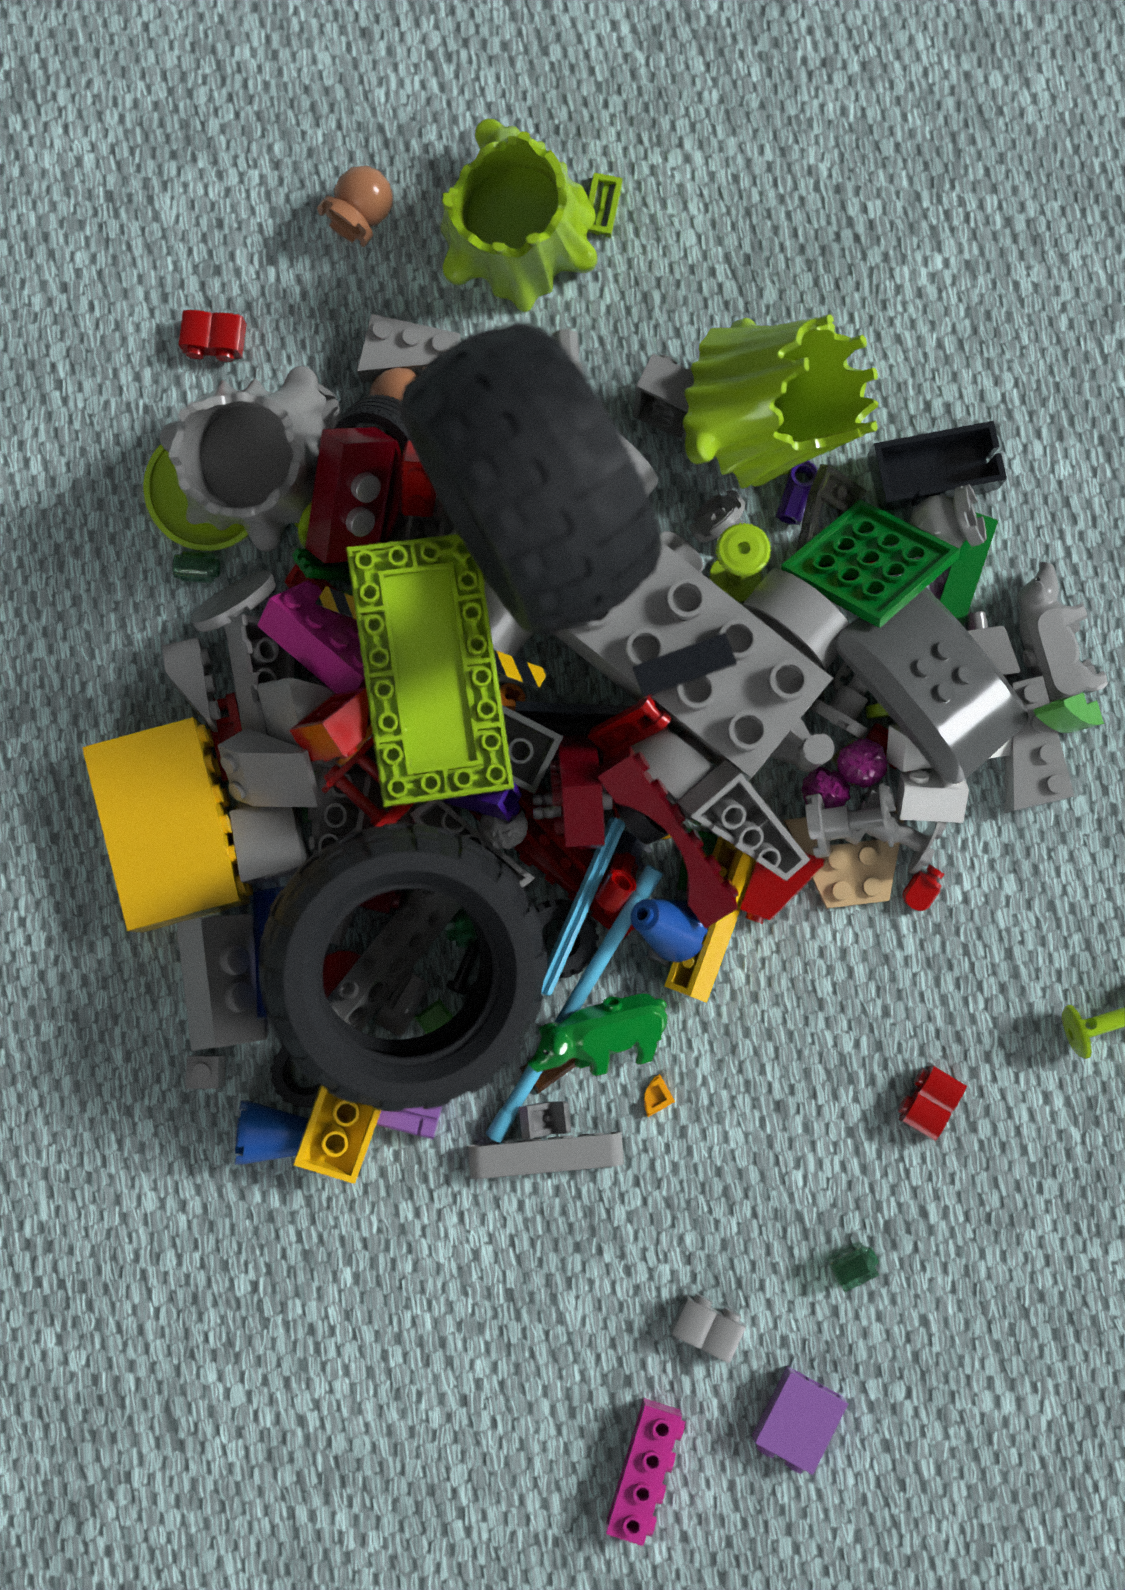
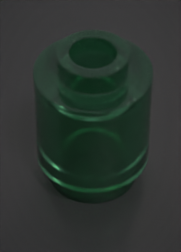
(196, 567)

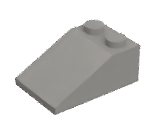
(268, 771)

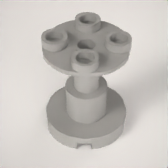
(845, 707)
(840, 822)
(908, 836)

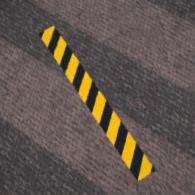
(505, 664)

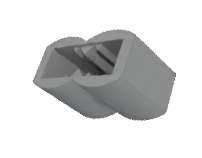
(708, 1327)

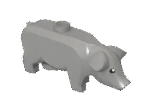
(1050, 638)

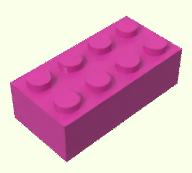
(316, 636)

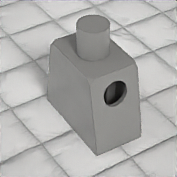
(994, 643)

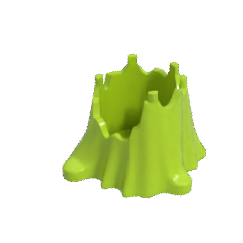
(515, 218)
(775, 397)

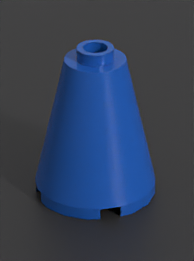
(669, 928)
(267, 1133)

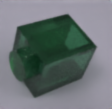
(853, 1266)

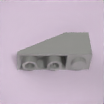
(188, 670)

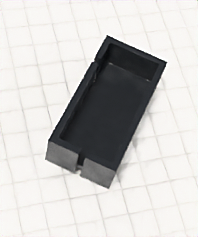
(935, 465)

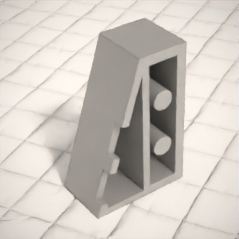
(400, 344)

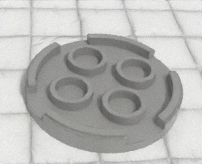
(233, 600)

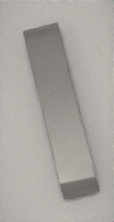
(545, 1156)

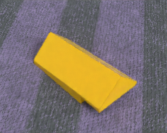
(336, 1137)

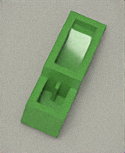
(1070, 714)

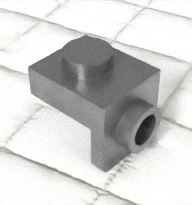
(544, 1119)

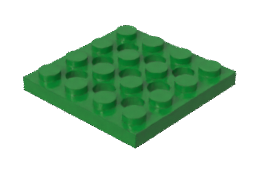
(871, 577)

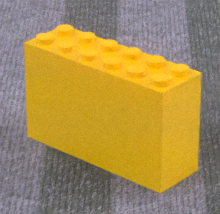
(166, 825)

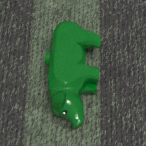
(601, 1031)

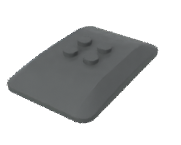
(935, 685)

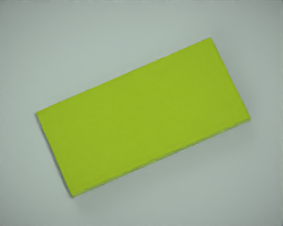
(429, 670)

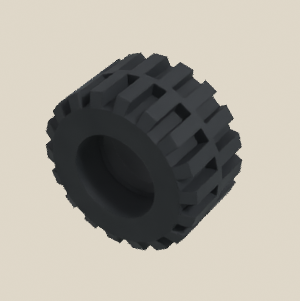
(586, 939)

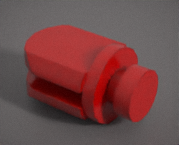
(923, 889)

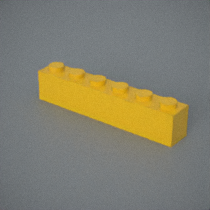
(698, 974)

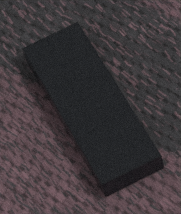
(684, 665)

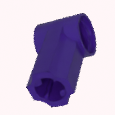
(795, 494)

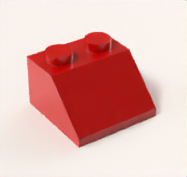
(334, 726)

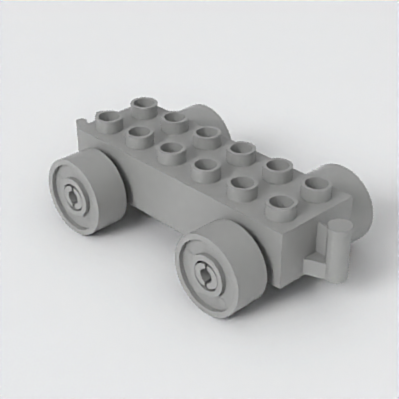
(735, 715)

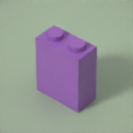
(799, 1421)

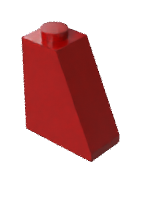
(770, 893)

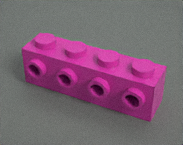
(644, 1471)

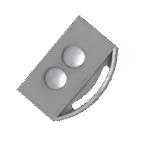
(220, 981)

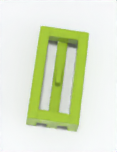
(607, 180)

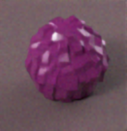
(862, 762)
(830, 785)

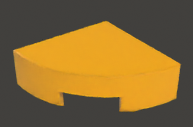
(657, 1096)

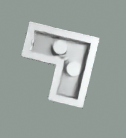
(930, 798)

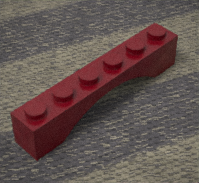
(631, 785)

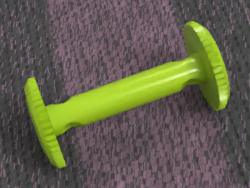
(741, 555)
(1079, 1033)

